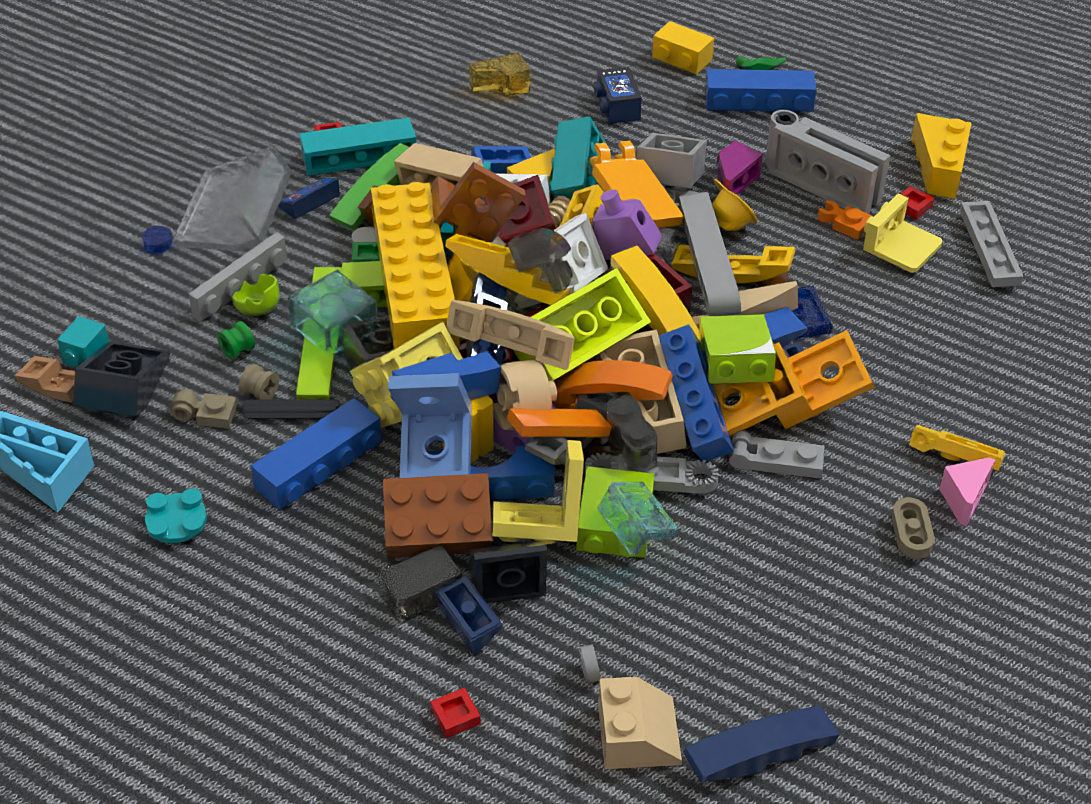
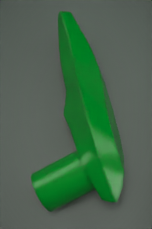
(762, 63)

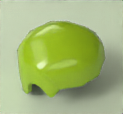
(257, 298)

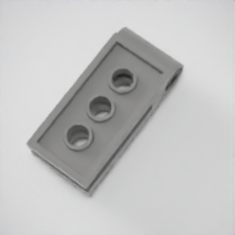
(825, 161)

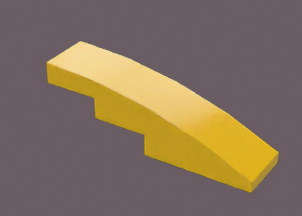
(498, 264)
(652, 291)

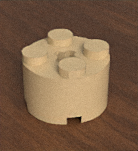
(525, 387)

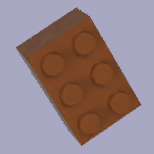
(436, 512)

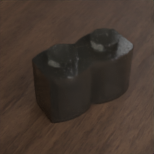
(632, 434)

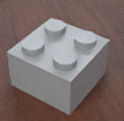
(674, 159)

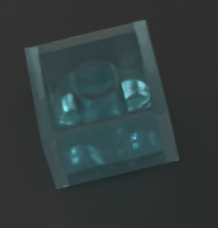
(325, 306)

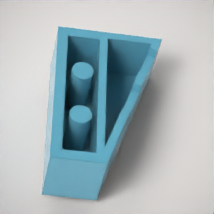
(43, 458)

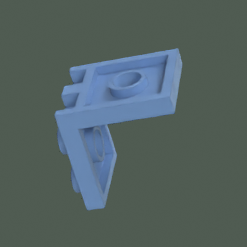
(433, 410)

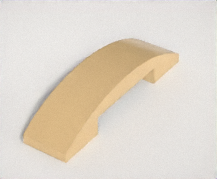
(512, 331)

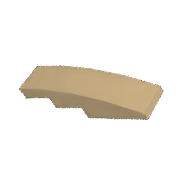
(765, 300)

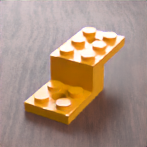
(798, 386)

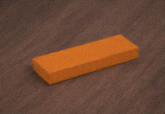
(558, 423)

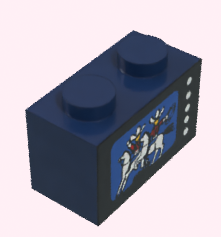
(618, 95)

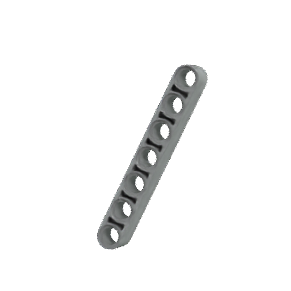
(709, 255)

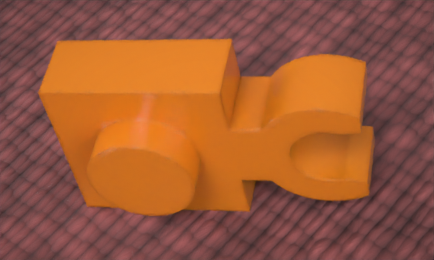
(847, 221)

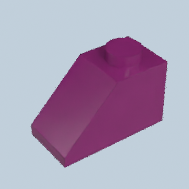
(738, 166)

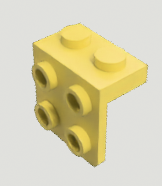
(897, 240)

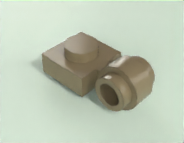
(211, 411)

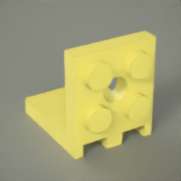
(373, 376)
(542, 521)

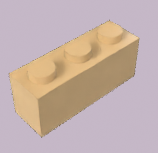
(425, 163)

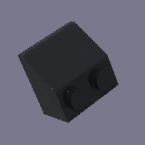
(509, 571)

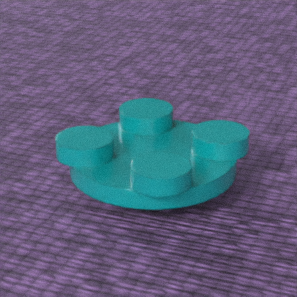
(175, 516)

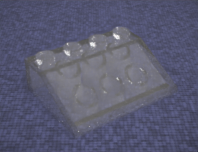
(235, 203)

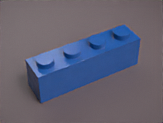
(760, 90)
(316, 453)

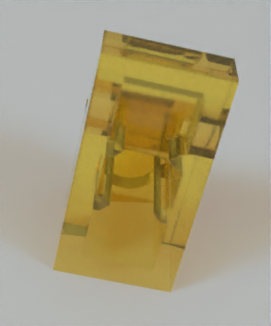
(501, 74)

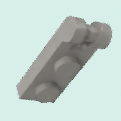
(776, 455)

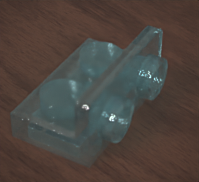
(635, 515)

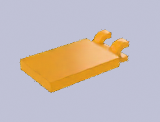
(634, 181)

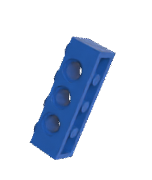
(695, 394)

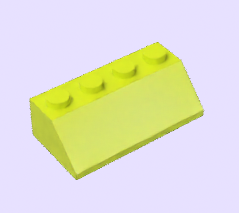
(596, 318)

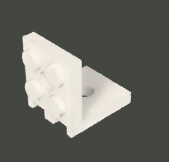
(584, 257)

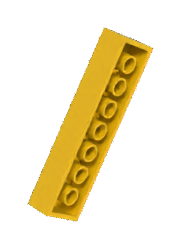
(411, 260)

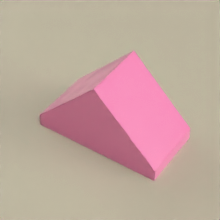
(964, 486)

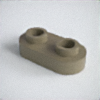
(915, 533)

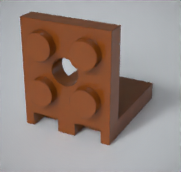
(464, 209)

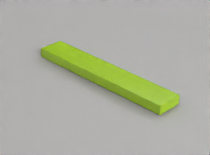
(315, 365)

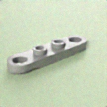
(670, 473)

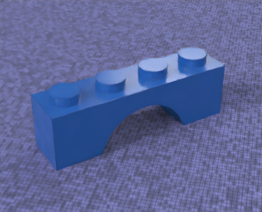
(518, 477)

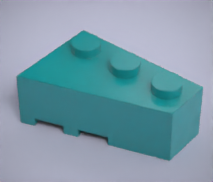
(572, 155)

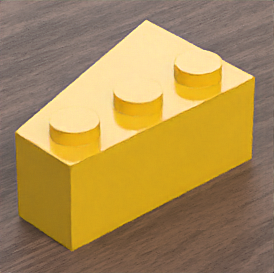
(941, 152)

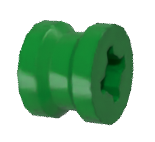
(236, 340)

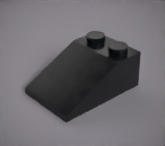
(119, 378)

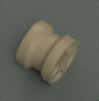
(258, 383)

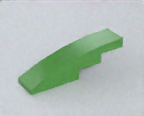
(381, 173)

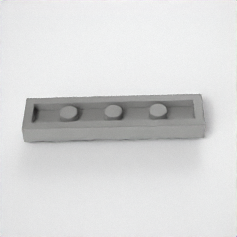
(991, 244)
(221, 287)

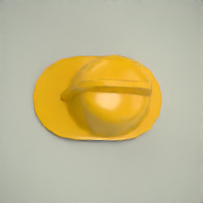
(731, 210)

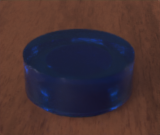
(157, 239)

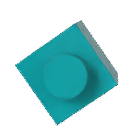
(81, 341)

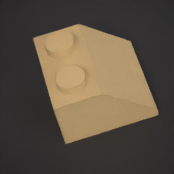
(637, 724)

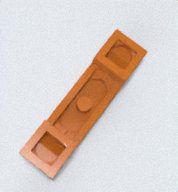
(606, 376)

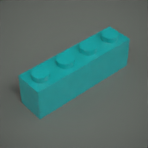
(353, 145)

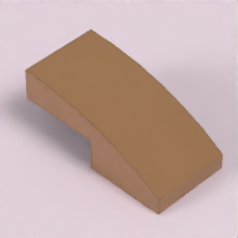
(48, 378)

